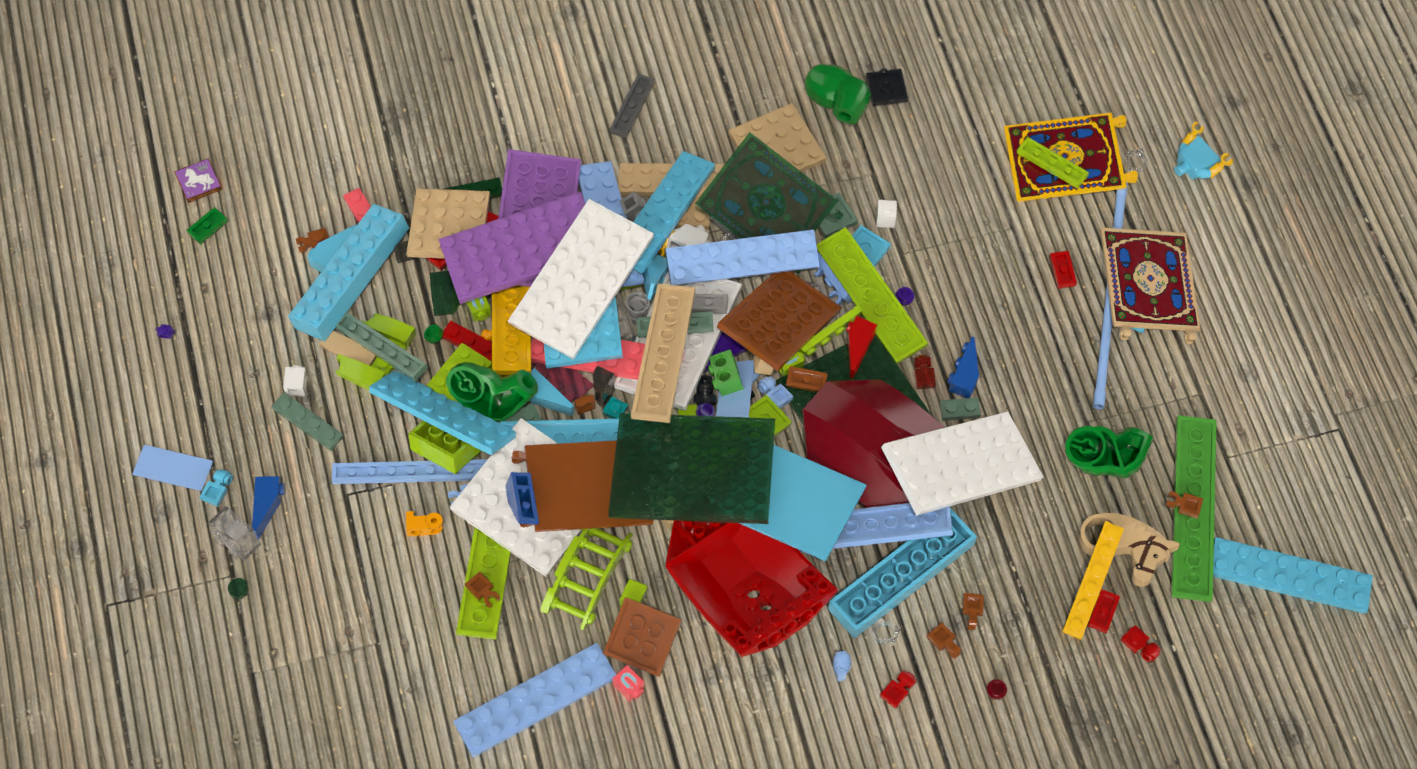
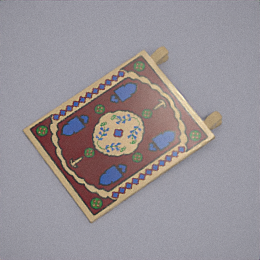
(1150, 281)

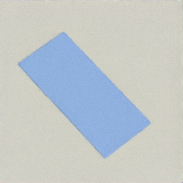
(738, 403)
(172, 467)

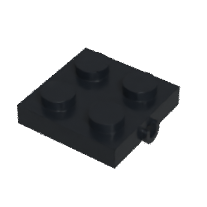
(887, 87)

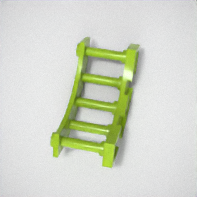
(571, 559)

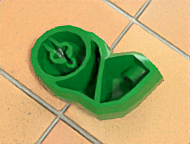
(838, 90)
(488, 392)
(1109, 453)

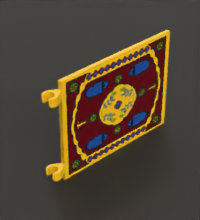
(1083, 141)

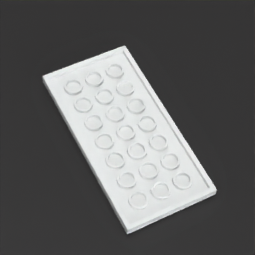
(581, 279)
(697, 347)
(961, 462)

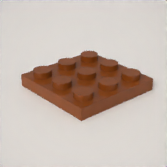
(642, 636)

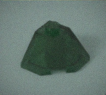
(443, 294)

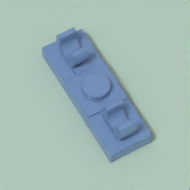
(832, 280)

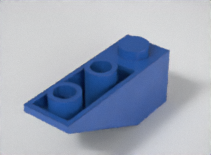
(967, 374)

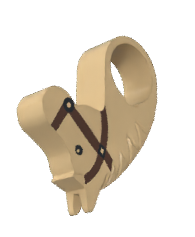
(1139, 540)

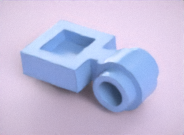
(777, 394)
(841, 665)

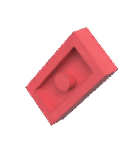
(357, 203)

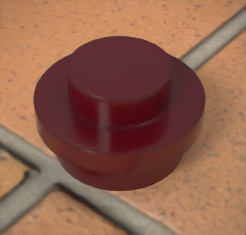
(996, 689)

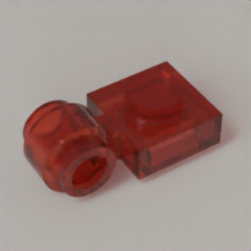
(924, 376)

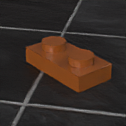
(805, 379)

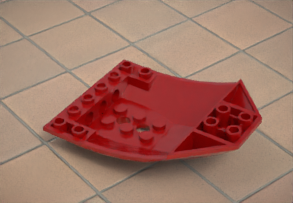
(725, 562)

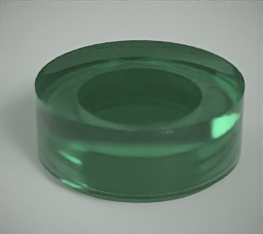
(238, 588)

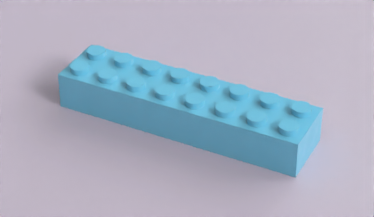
(348, 272)
(898, 577)

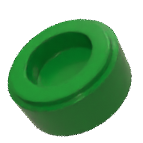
(433, 333)

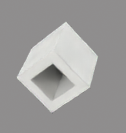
(886, 213)
(295, 381)

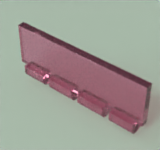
(565, 378)

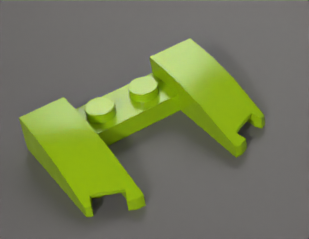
(364, 374)

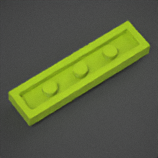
(1052, 162)
(833, 329)

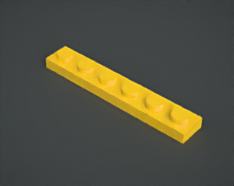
(1093, 580)

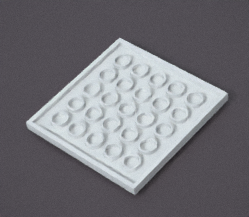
(487, 509)

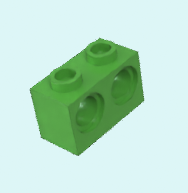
(726, 373)

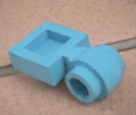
(215, 492)

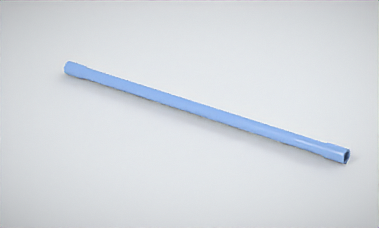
(1100, 393)

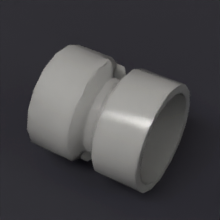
(637, 305)

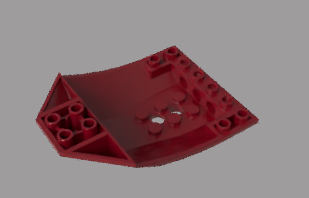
(850, 425)

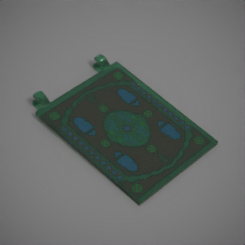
(765, 194)

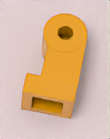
(423, 525)

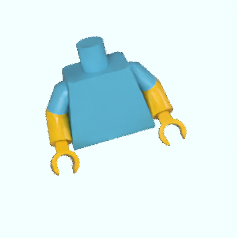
(1198, 158)

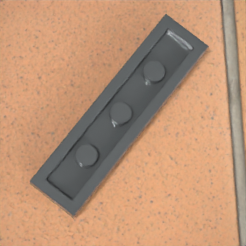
(632, 106)

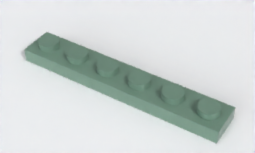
(381, 346)

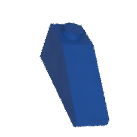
(521, 498)
(266, 501)

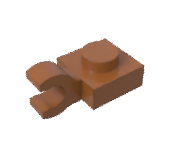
(973, 607)
(944, 638)

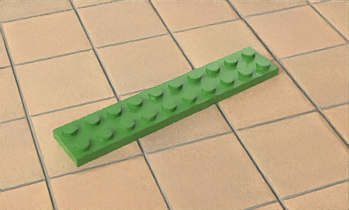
(1195, 476)

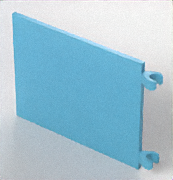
(808, 504)

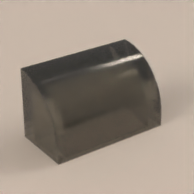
(603, 385)

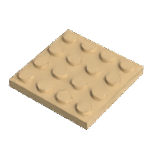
(785, 134)
(441, 214)

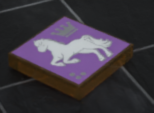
(198, 180)

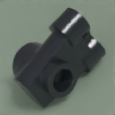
(705, 394)

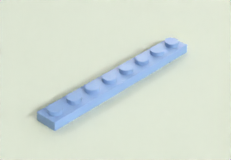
(400, 472)

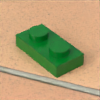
(207, 225)

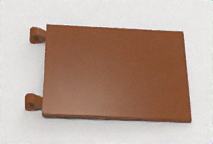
(572, 485)

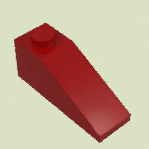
(859, 339)

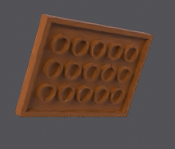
(779, 318)

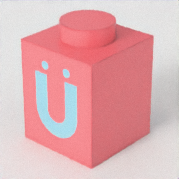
(628, 683)

